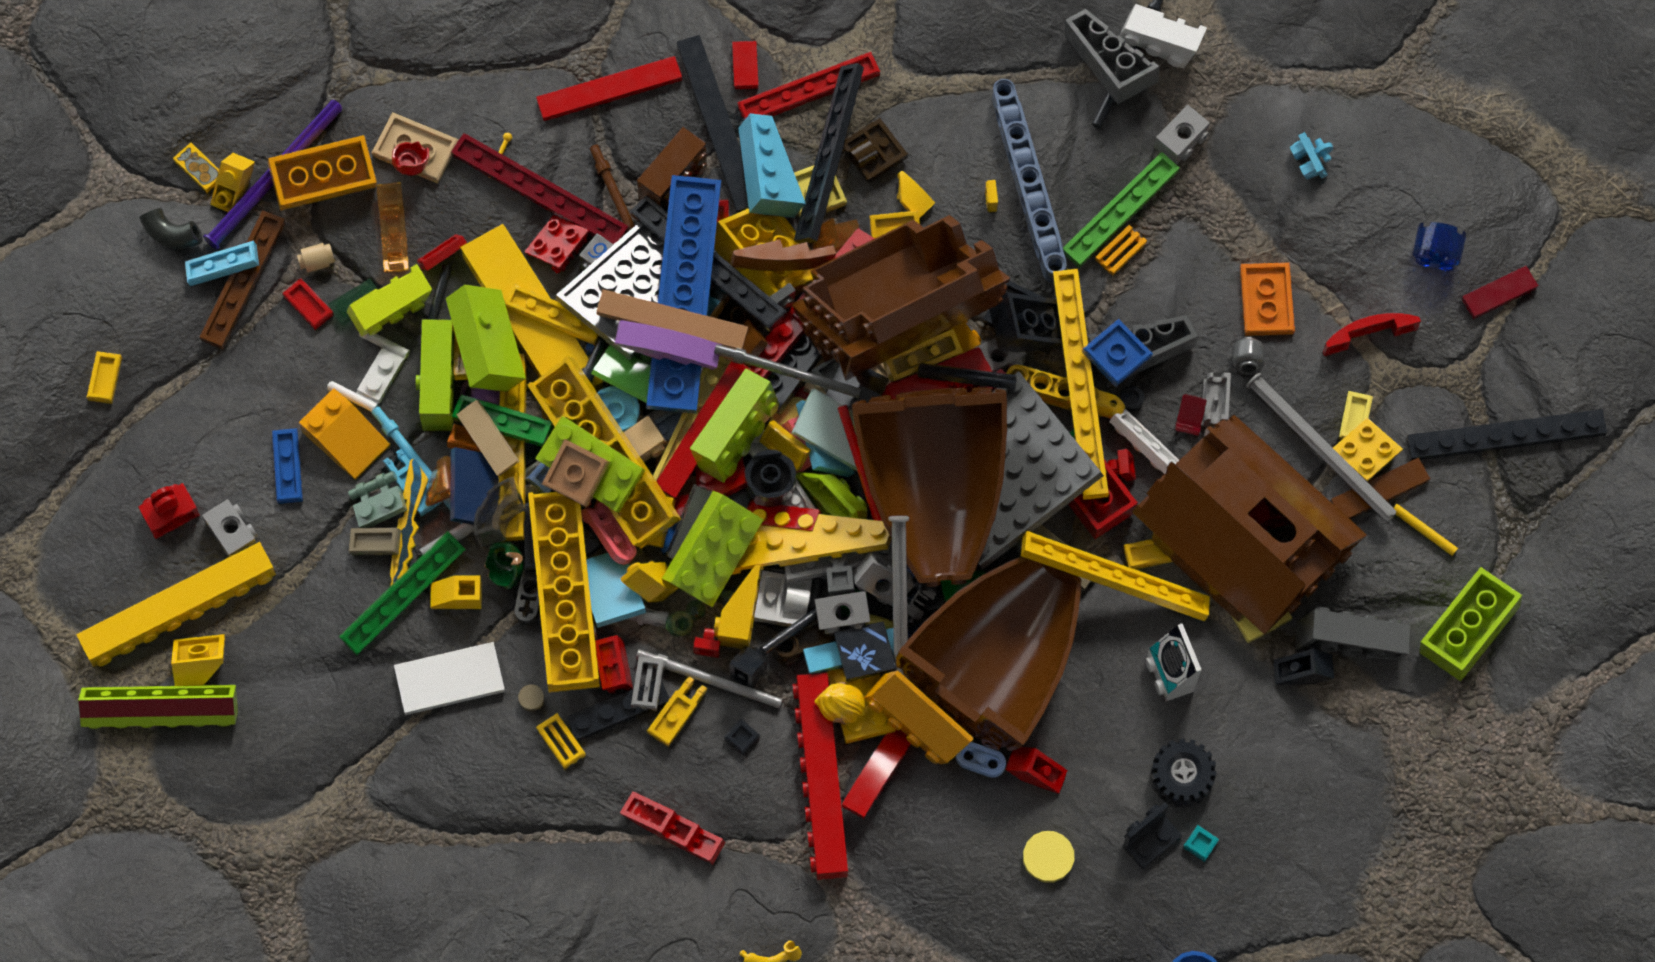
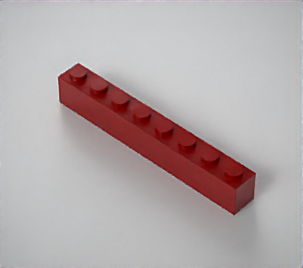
(822, 780)

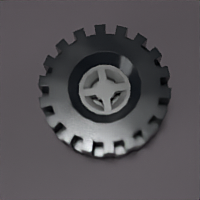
(1183, 759)

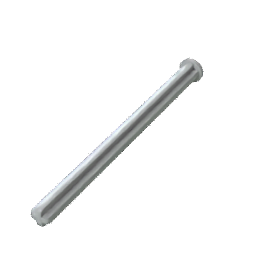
(1321, 447)
(899, 583)

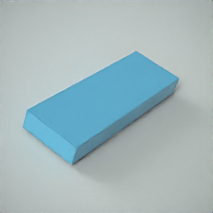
(221, 263)

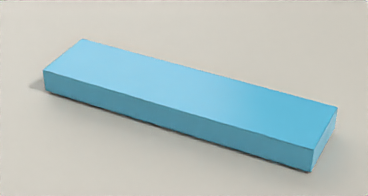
(826, 656)

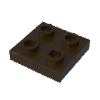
(874, 150)

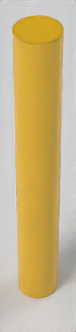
(1425, 530)

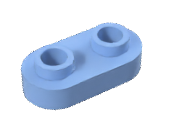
(981, 758)

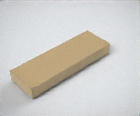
(488, 438)

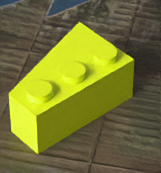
(390, 302)

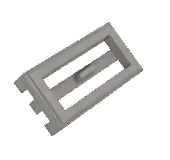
(645, 704)

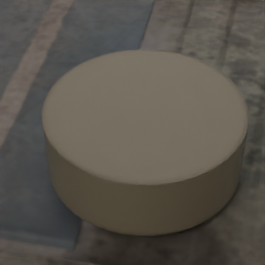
(531, 698)

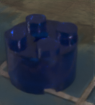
(1439, 245)

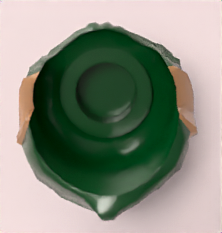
(504, 564)

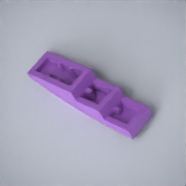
(666, 343)

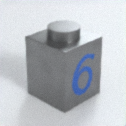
(594, 250)

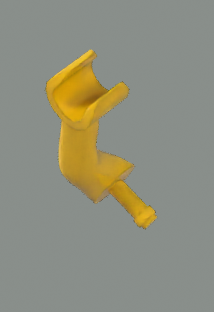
(791, 953)

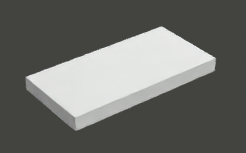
(449, 678)

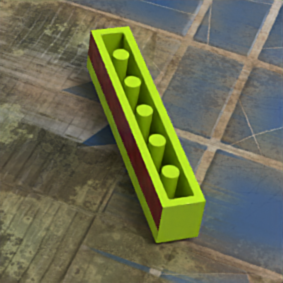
(158, 706)

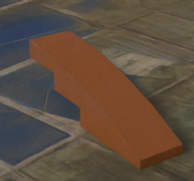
(774, 257)

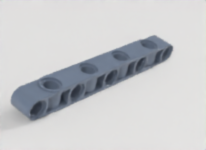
(1024, 165)

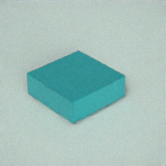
(1201, 843)

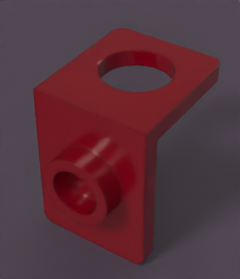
(1190, 414)

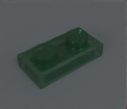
(340, 305)

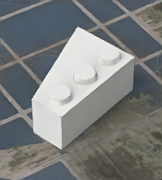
(1162, 36)

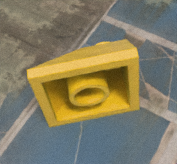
(197, 659)

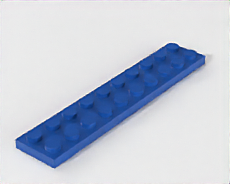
(685, 283)

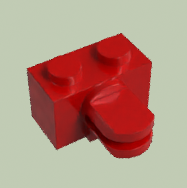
(168, 509)

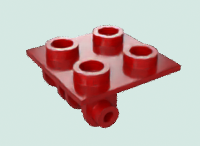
(557, 243)

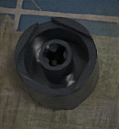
(770, 492)

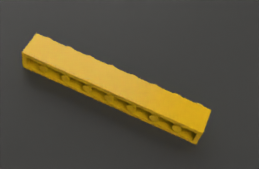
(176, 604)

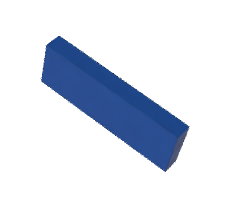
(287, 466)

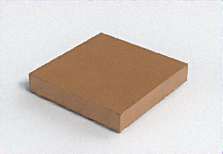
(575, 473)

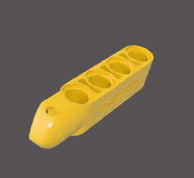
(1056, 383)

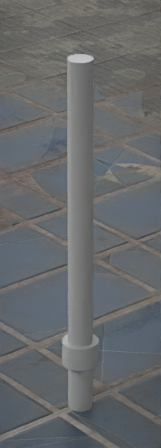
(713, 680)

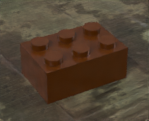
(681, 157)

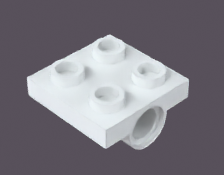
(781, 601)

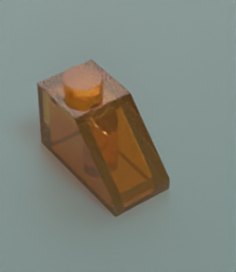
(439, 482)

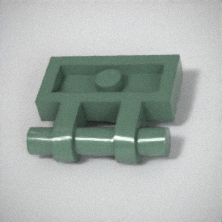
(381, 506)

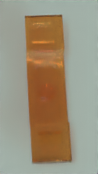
(393, 227)

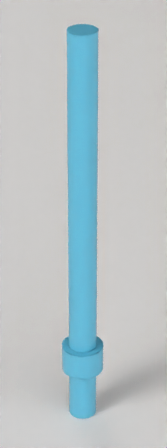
(391, 429)

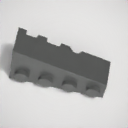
(1113, 62)
(1352, 634)

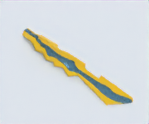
(413, 492)

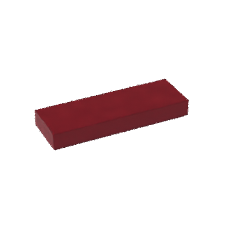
(1499, 292)

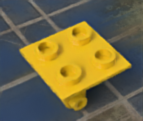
(1367, 449)

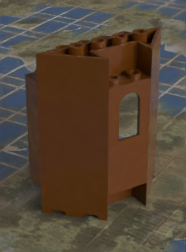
(898, 293)
(1206, 529)

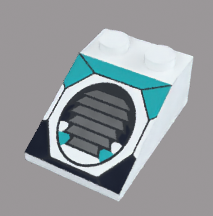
(1174, 664)

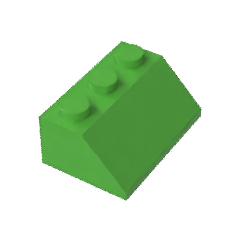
(625, 374)

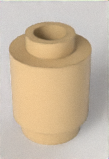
(316, 257)

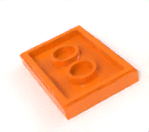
(1267, 299)

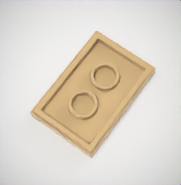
(405, 130)

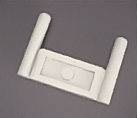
(378, 376)

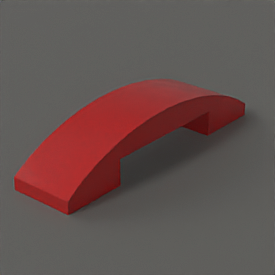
(1398, 322)

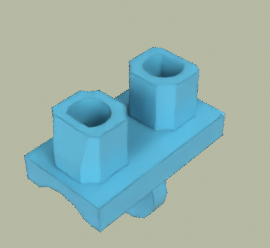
(1305, 147)

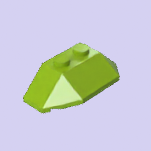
(832, 495)

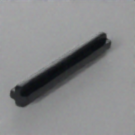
(967, 376)

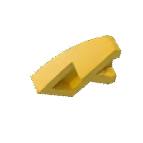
(912, 195)

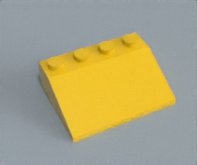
(752, 229)

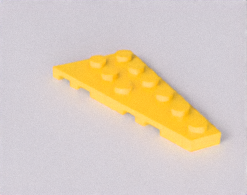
(829, 537)

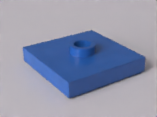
(1117, 352)

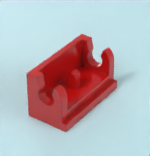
(613, 664)

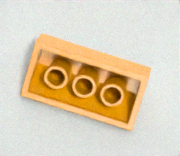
(917, 717)

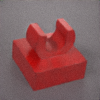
(1124, 465)
(707, 645)

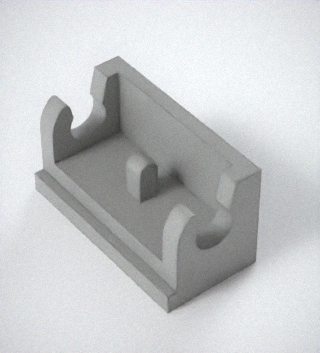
(1217, 393)

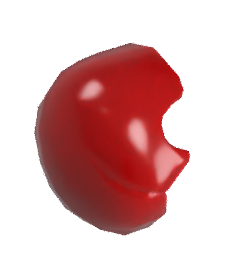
(410, 158)

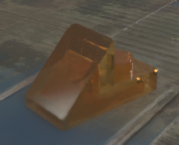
(835, 234)

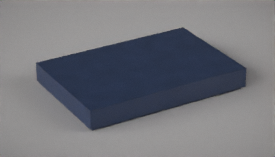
(469, 484)

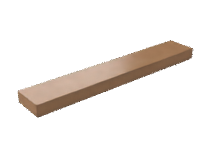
(637, 310)

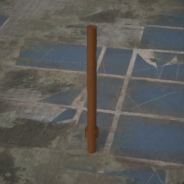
(604, 169)

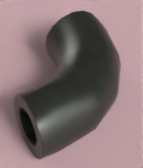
(170, 234)

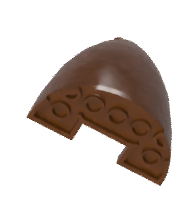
(941, 466)
(997, 650)

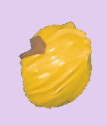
(841, 703)

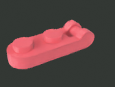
(610, 533)

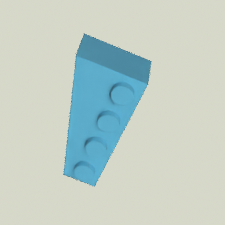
(767, 170)

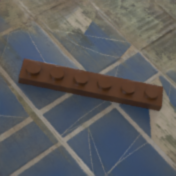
(241, 283)

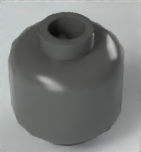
(1248, 356)

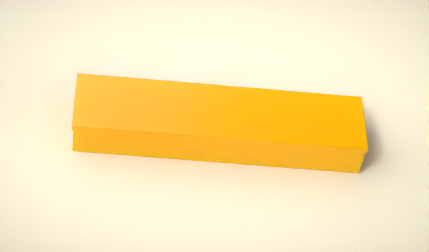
(499, 265)
(570, 394)
(563, 592)

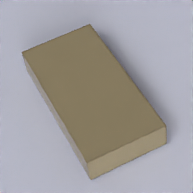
(374, 541)

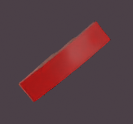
(876, 773)
(672, 827)

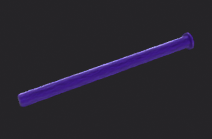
(265, 182)

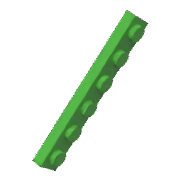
(1120, 209)

